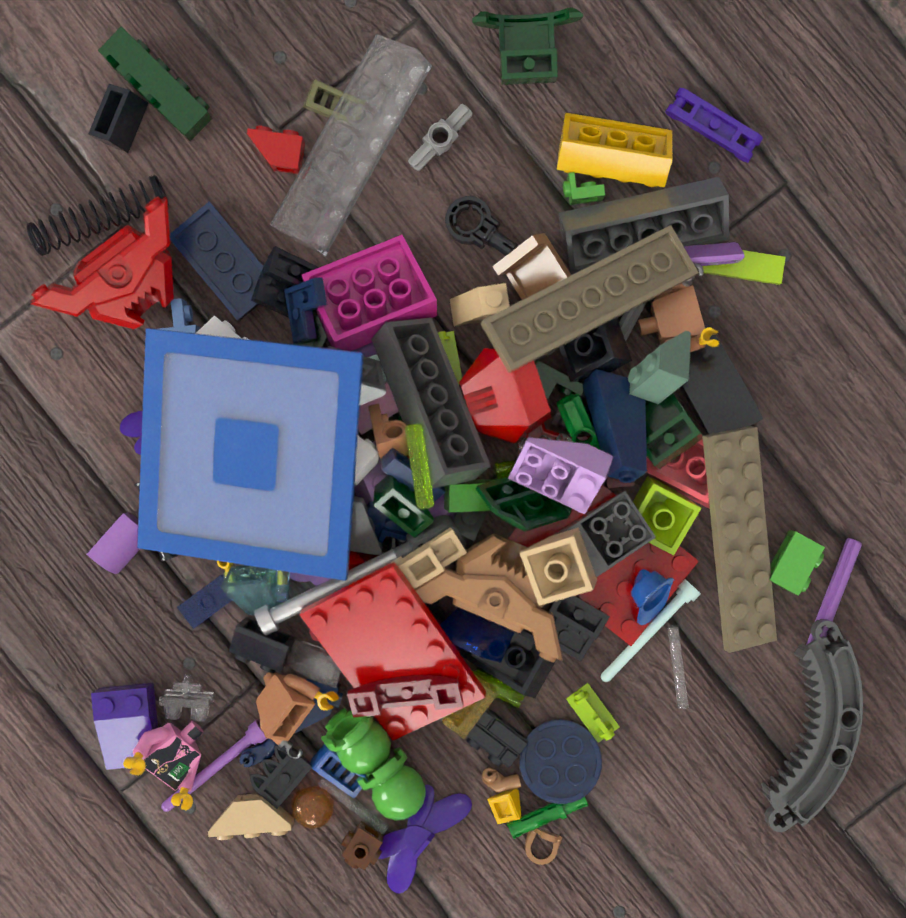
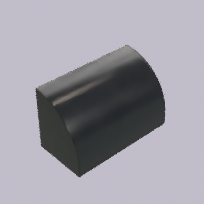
(118, 118)

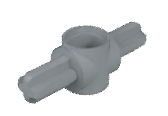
(449, 127)

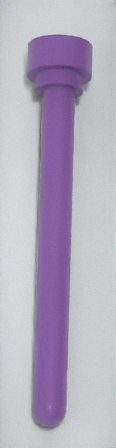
(253, 736)

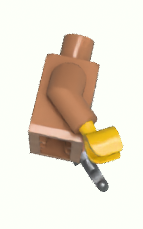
(678, 312)
(286, 704)

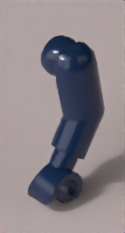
(257, 753)

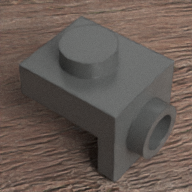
(468, 526)

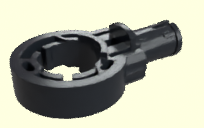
(492, 236)

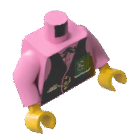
(170, 757)

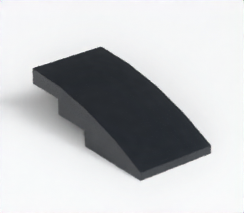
(718, 391)

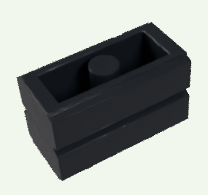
(497, 738)

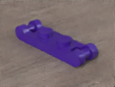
(714, 124)

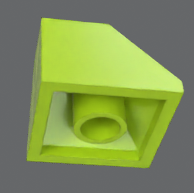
(666, 513)

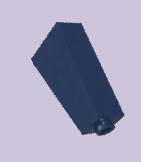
(618, 423)

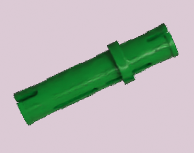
(543, 816)

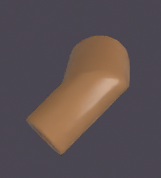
(498, 782)

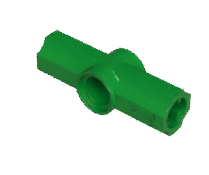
(577, 419)

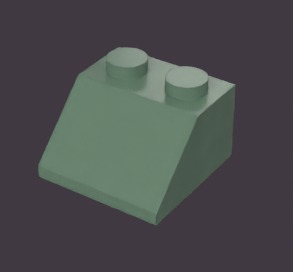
(662, 370)

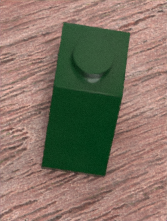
(400, 506)

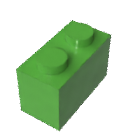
(795, 562)

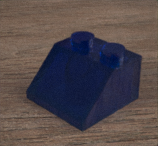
(477, 634)

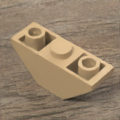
(251, 816)

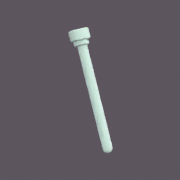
(684, 594)

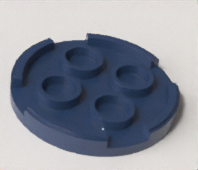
(561, 761)

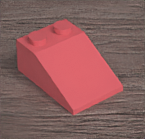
(685, 474)

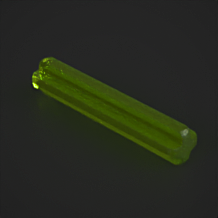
(419, 466)

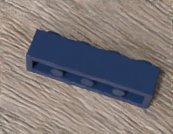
(400, 468)

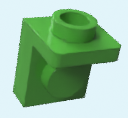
(586, 193)

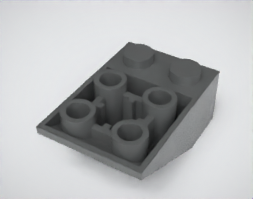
(612, 532)

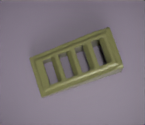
(327, 90)

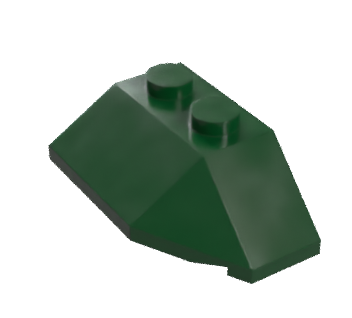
(521, 505)

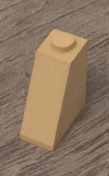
(479, 304)

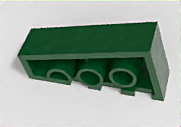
(155, 84)

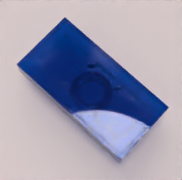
(204, 603)

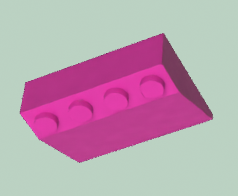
(371, 290)

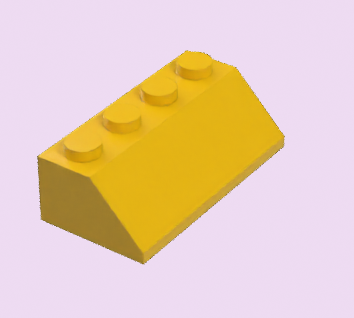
(615, 150)

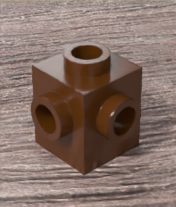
(362, 846)

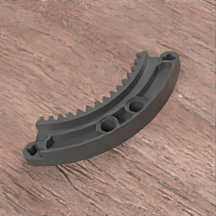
(834, 690)

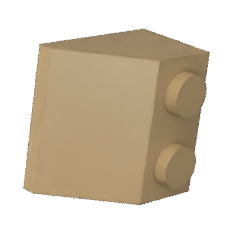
(559, 567)

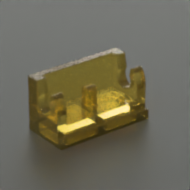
(465, 718)

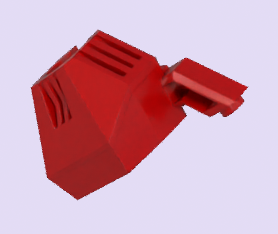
(120, 275)
(505, 402)

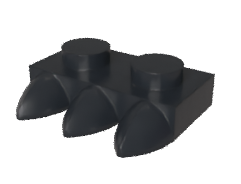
(282, 776)

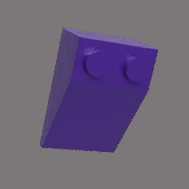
(121, 718)

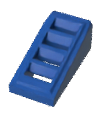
(325, 770)

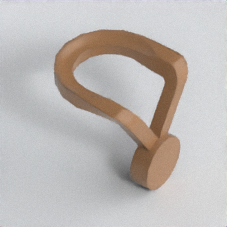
(547, 836)

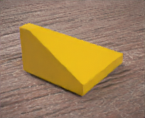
(506, 806)

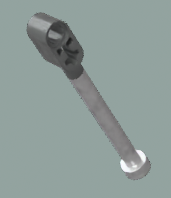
(270, 617)

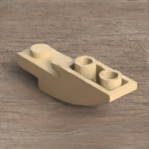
(431, 558)

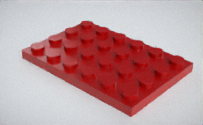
(614, 586)

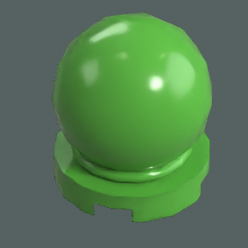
(358, 742)
(396, 788)

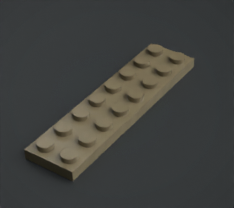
(589, 298)
(740, 538)

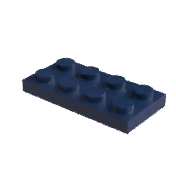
(219, 258)

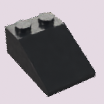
(520, 666)

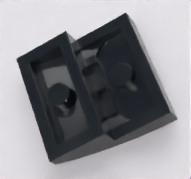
(279, 273)
(577, 625)

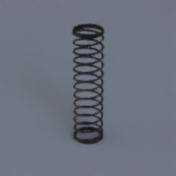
(40, 246)

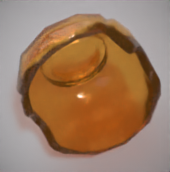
(312, 807)

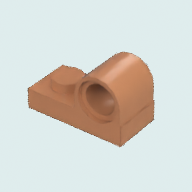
(387, 433)

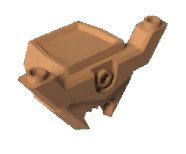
(496, 586)

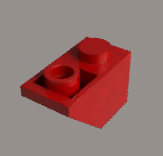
(281, 150)

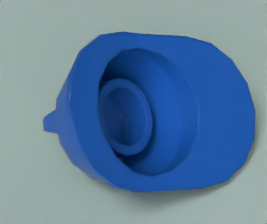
(650, 594)

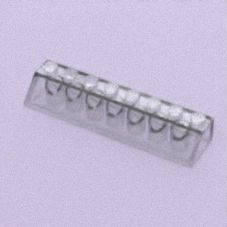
(351, 144)

